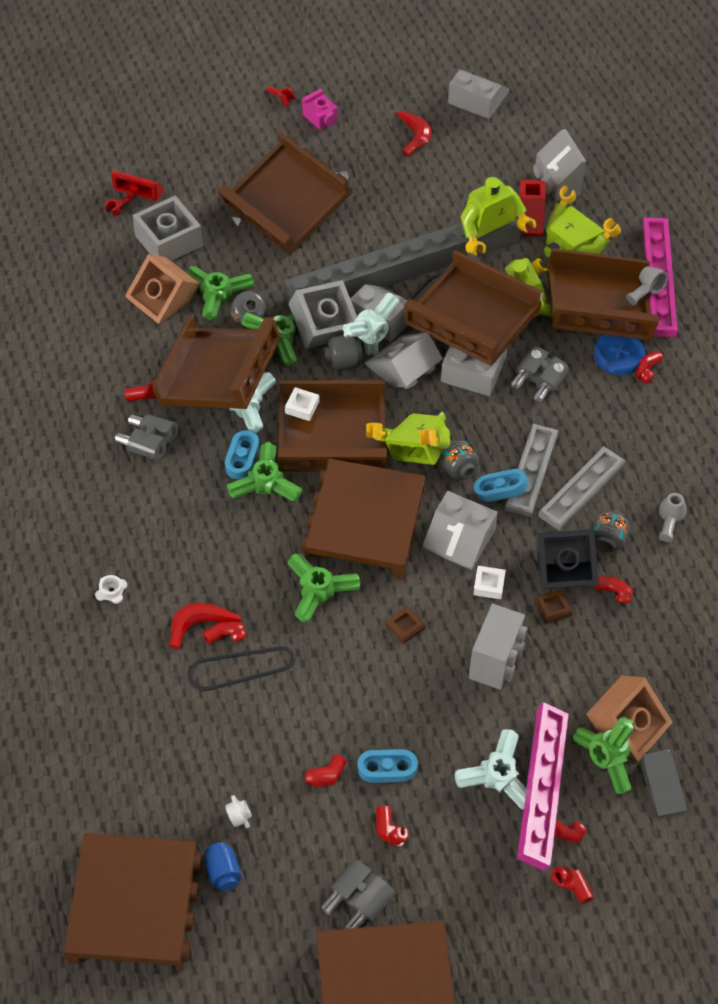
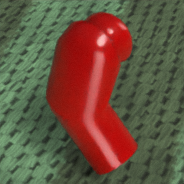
(647, 361)
(140, 392)
(615, 585)
(222, 629)
(326, 775)
(391, 834)
(572, 835)
(574, 881)

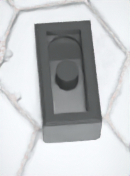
(663, 783)

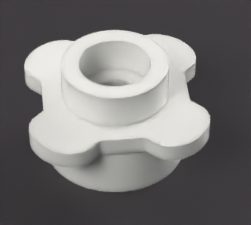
(111, 582)
(238, 812)

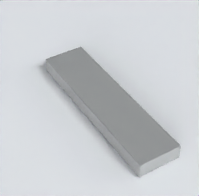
(534, 464)
(581, 488)

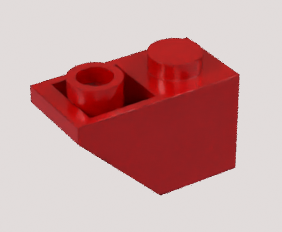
(533, 198)

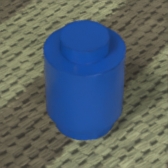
(222, 867)

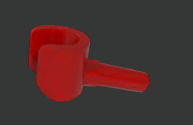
(284, 94)
(117, 205)

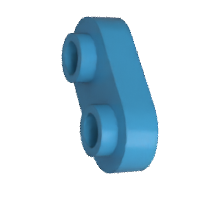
(241, 456)
(501, 485)
(387, 764)

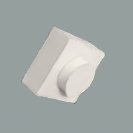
(302, 404)
(489, 582)

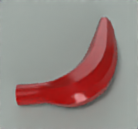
(421, 131)
(196, 613)

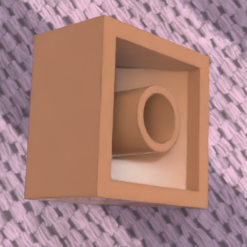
(161, 288)
(635, 700)

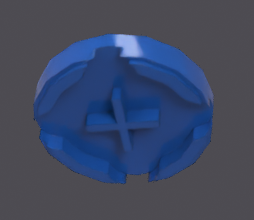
(618, 354)

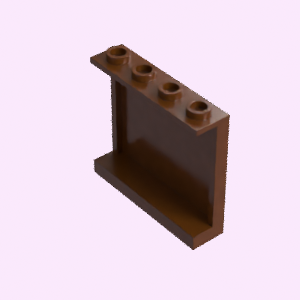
(287, 194)
(591, 294)
(474, 308)
(216, 365)
(335, 427)
(365, 515)
(133, 900)
(385, 965)

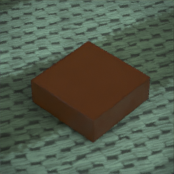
(553, 606)
(405, 625)

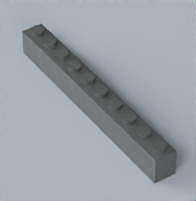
(402, 260)

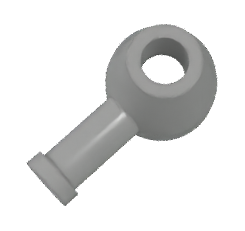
(652, 281)
(671, 514)

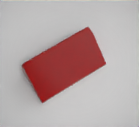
(136, 185)

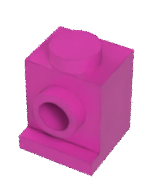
(319, 109)

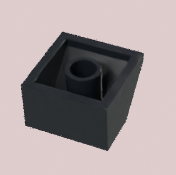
(567, 559)

